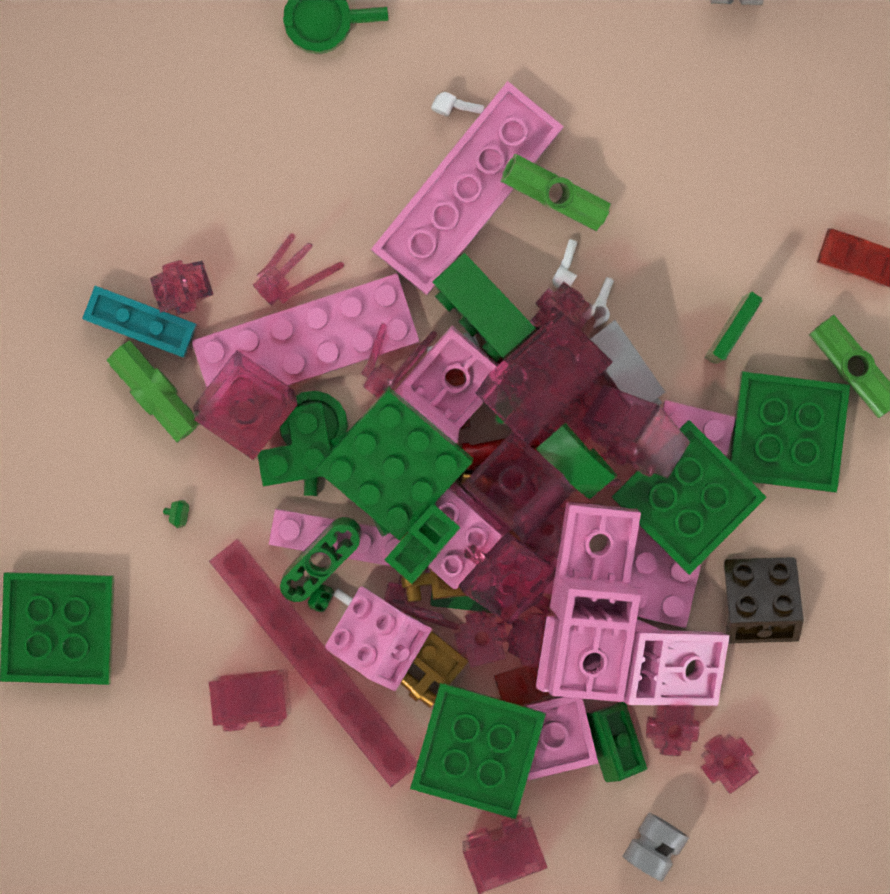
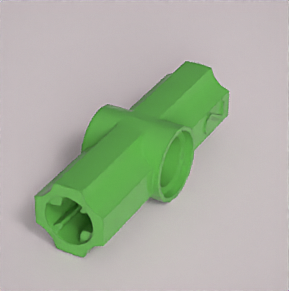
(536, 183)
(839, 348)
(153, 391)

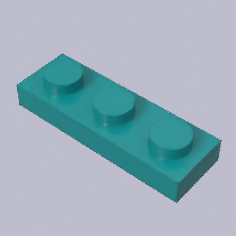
(139, 321)

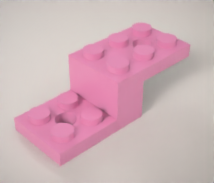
(431, 393)
(594, 602)
(657, 665)

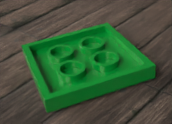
(790, 431)
(394, 463)
(695, 505)
(57, 628)
(478, 750)

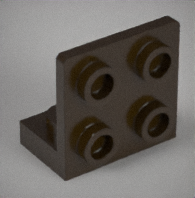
(763, 600)

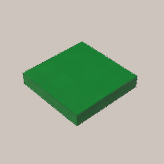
(734, 328)

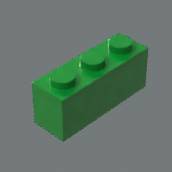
(482, 308)

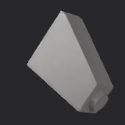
(628, 368)

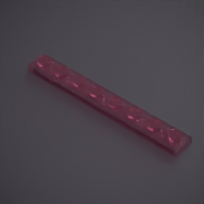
(314, 662)

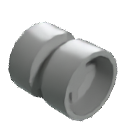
(655, 847)

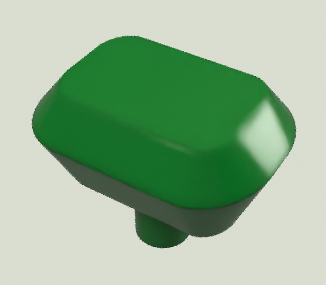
(177, 513)
(321, 598)

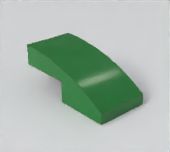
(579, 465)
(422, 543)

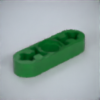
(323, 544)

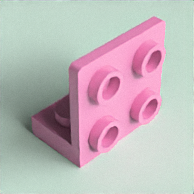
(476, 528)
(377, 639)

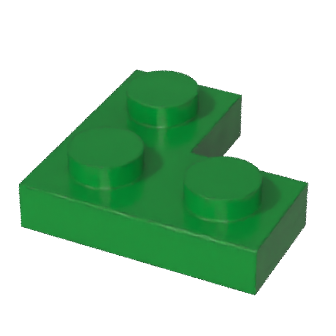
(307, 450)

